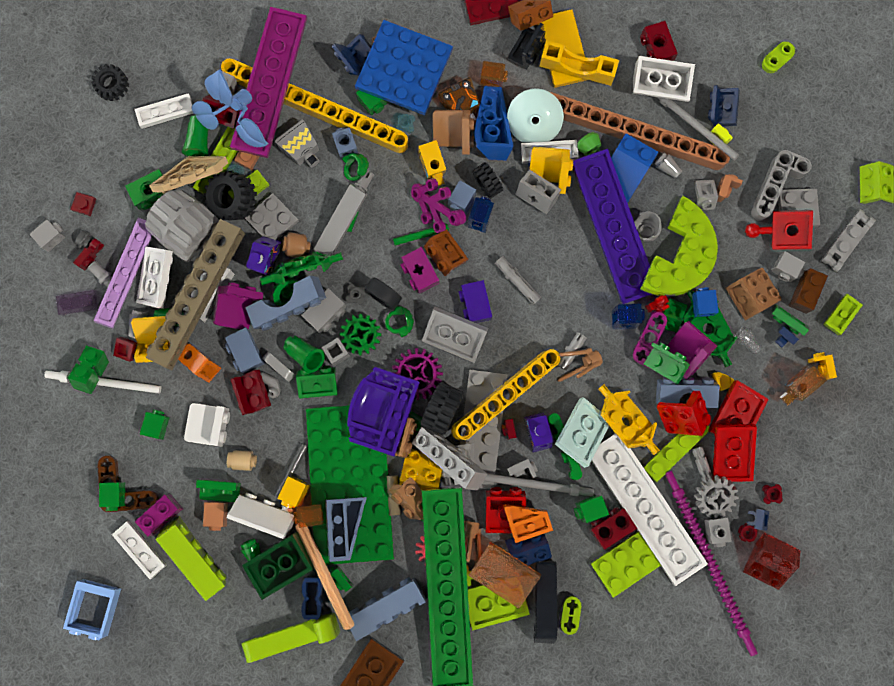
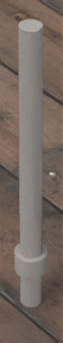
(699, 127)
(572, 489)

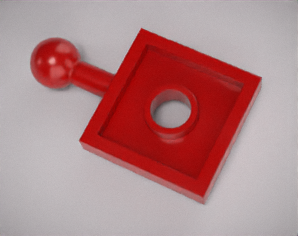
(780, 222)

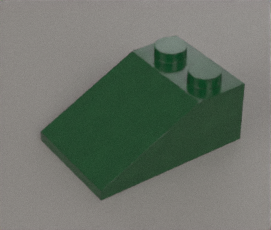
(278, 566)

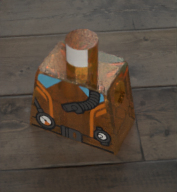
(460, 97)
(809, 380)

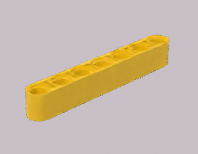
(498, 398)

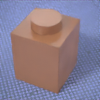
(215, 515)

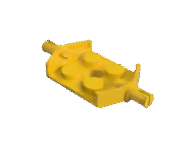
(640, 428)

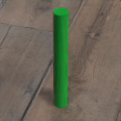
(415, 236)

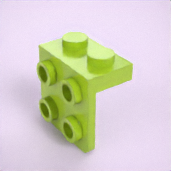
(876, 182)

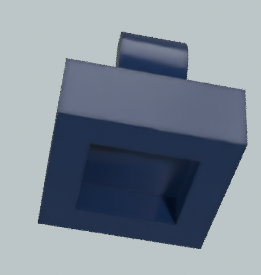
(786, 336)
(761, 519)

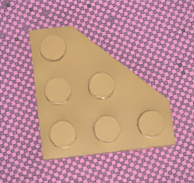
(188, 172)

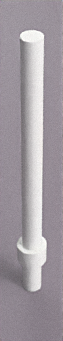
(63, 377)

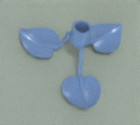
(219, 90)

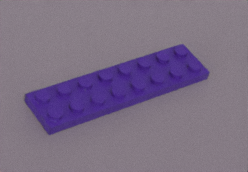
(613, 224)

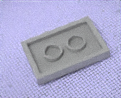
(454, 334)

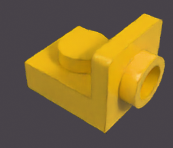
(826, 365)

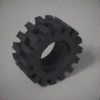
(102, 75)
(487, 180)

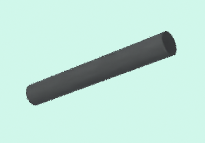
(292, 468)

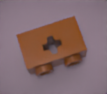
(529, 13)

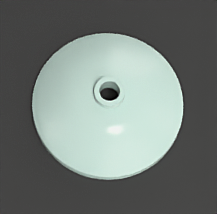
(531, 104)

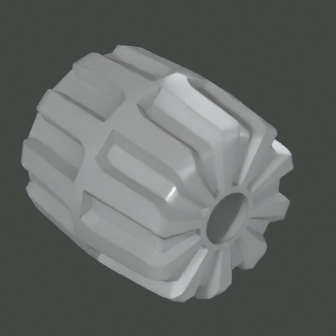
(181, 224)

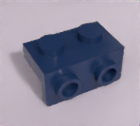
(724, 106)
(530, 550)

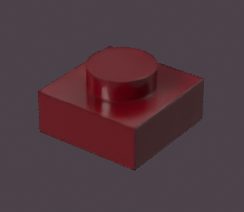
(83, 204)
(125, 349)
(508, 429)

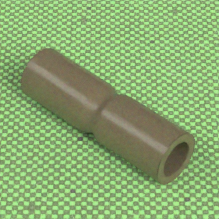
(394, 508)

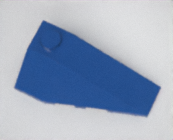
(492, 126)

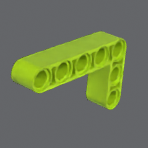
(321, 629)

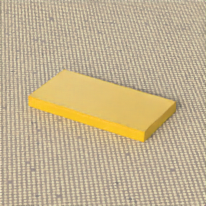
(564, 31)

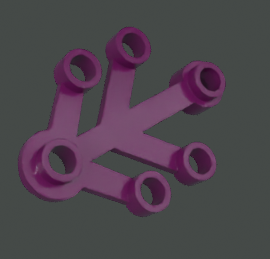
(420, 194)

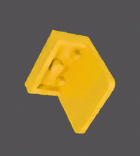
(552, 165)
(145, 334)
(422, 470)

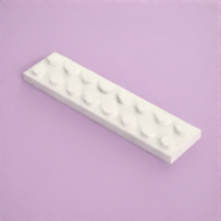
(648, 510)

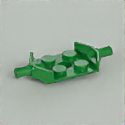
(299, 264)
(720, 335)

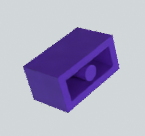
(476, 302)

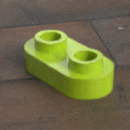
(779, 56)

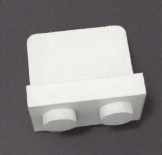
(207, 424)

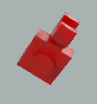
(658, 305)

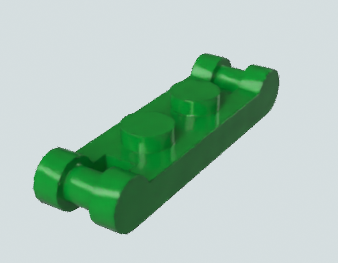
(575, 471)

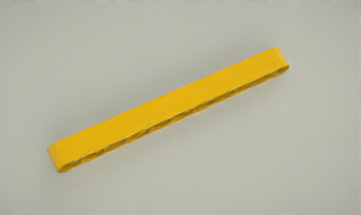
(325, 106)

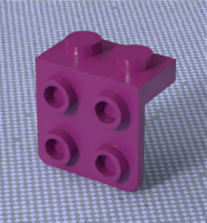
(231, 305)

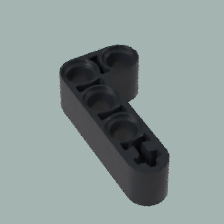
(546, 603)

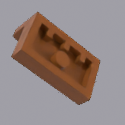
(445, 252)

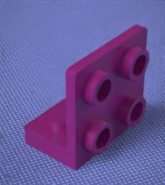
(693, 345)

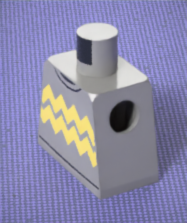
(299, 144)

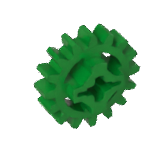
(369, 331)

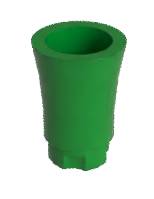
(196, 139)
(305, 354)

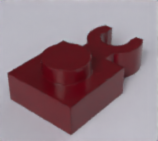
(88, 255)

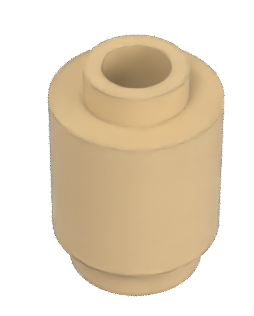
(241, 460)

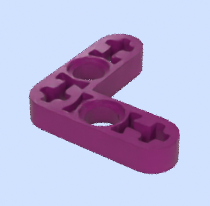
(644, 345)

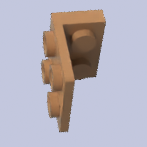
(753, 293)

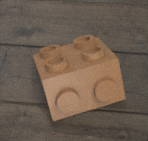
(453, 129)

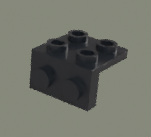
(527, 46)

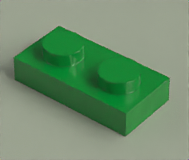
(795, 324)

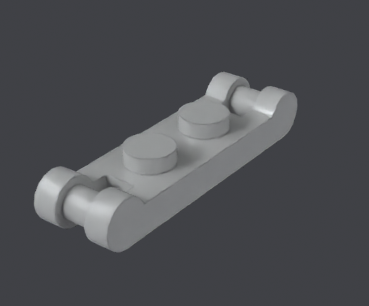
(848, 240)

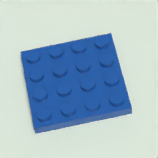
(404, 67)

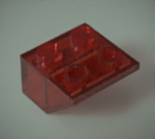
(772, 561)

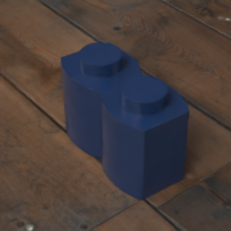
(313, 602)

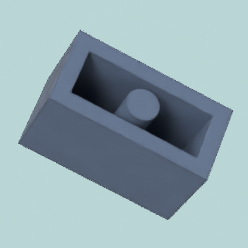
(462, 197)
(244, 351)

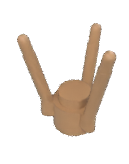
(591, 360)
(471, 532)

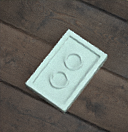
(582, 432)

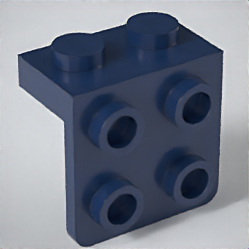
(354, 54)

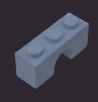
(671, 392)

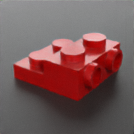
(495, 514)

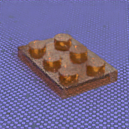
(504, 575)

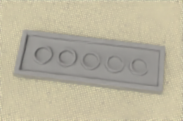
(487, 439)

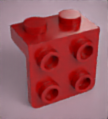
(685, 418)

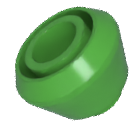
(589, 144)

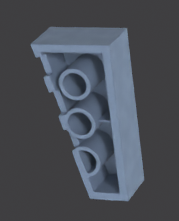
(386, 608)

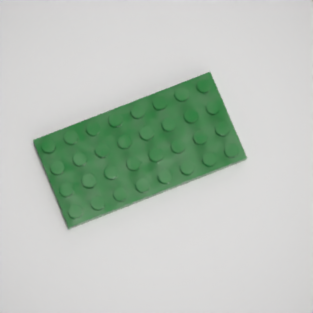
(348, 471)

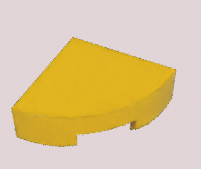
(723, 380)

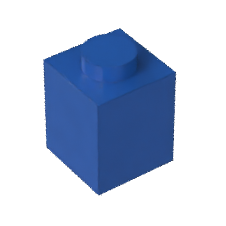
(705, 302)

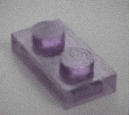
(77, 302)

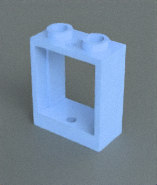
(96, 588)

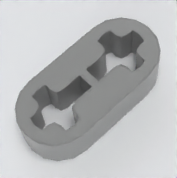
(278, 366)

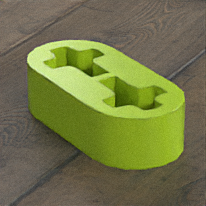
(566, 613)

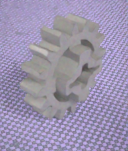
(716, 496)

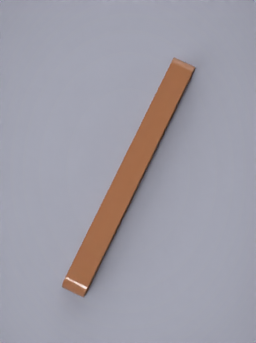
(640, 129)

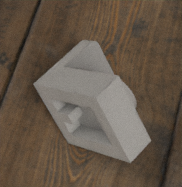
(706, 194)
(518, 469)

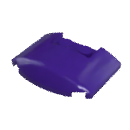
(381, 410)

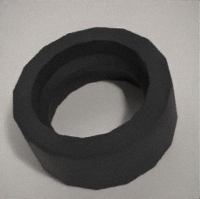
(383, 293)

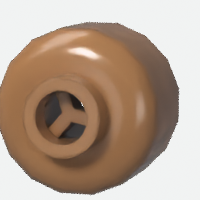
(295, 245)

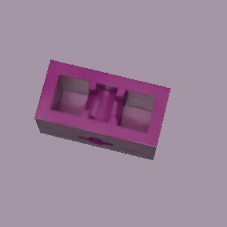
(419, 260)
(159, 515)

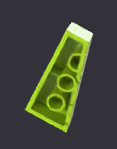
(191, 558)

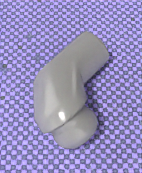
(273, 385)

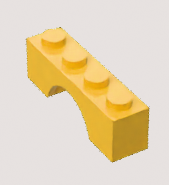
(560, 59)

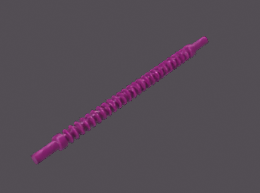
(743, 632)

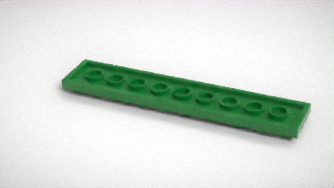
(447, 587)

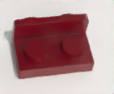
(250, 392)

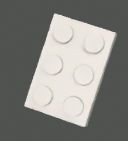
(154, 277)

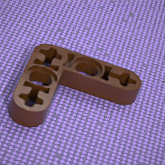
(115, 477)

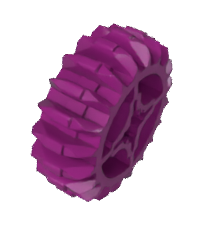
(426, 360)

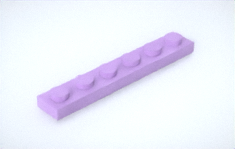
(123, 275)

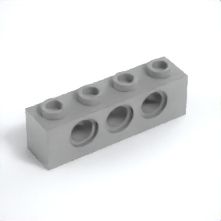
(450, 459)

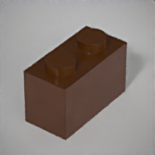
(808, 291)

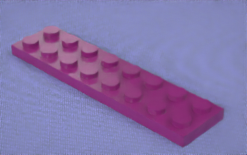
(271, 76)

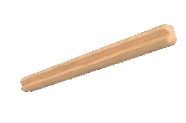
(325, 577)

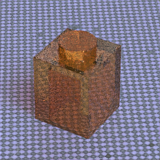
(493, 74)
(309, 516)

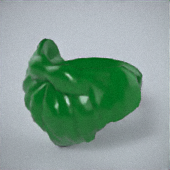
(363, 165)
(405, 330)

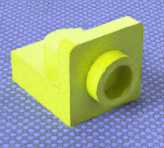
(722, 133)

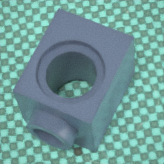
(339, 135)

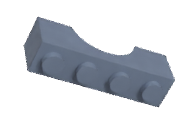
(305, 294)

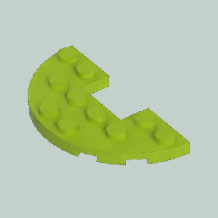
(694, 257)

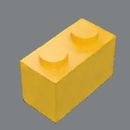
(293, 492)

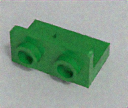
(666, 363)
(317, 383)
(218, 490)

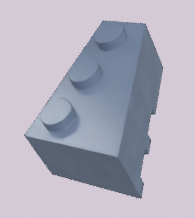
(342, 526)

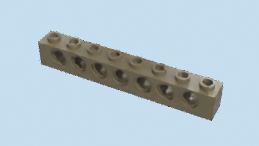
(196, 305)

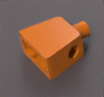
(199, 363)

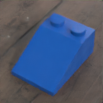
(631, 163)

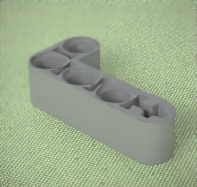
(775, 187)

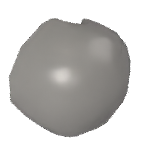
(648, 226)

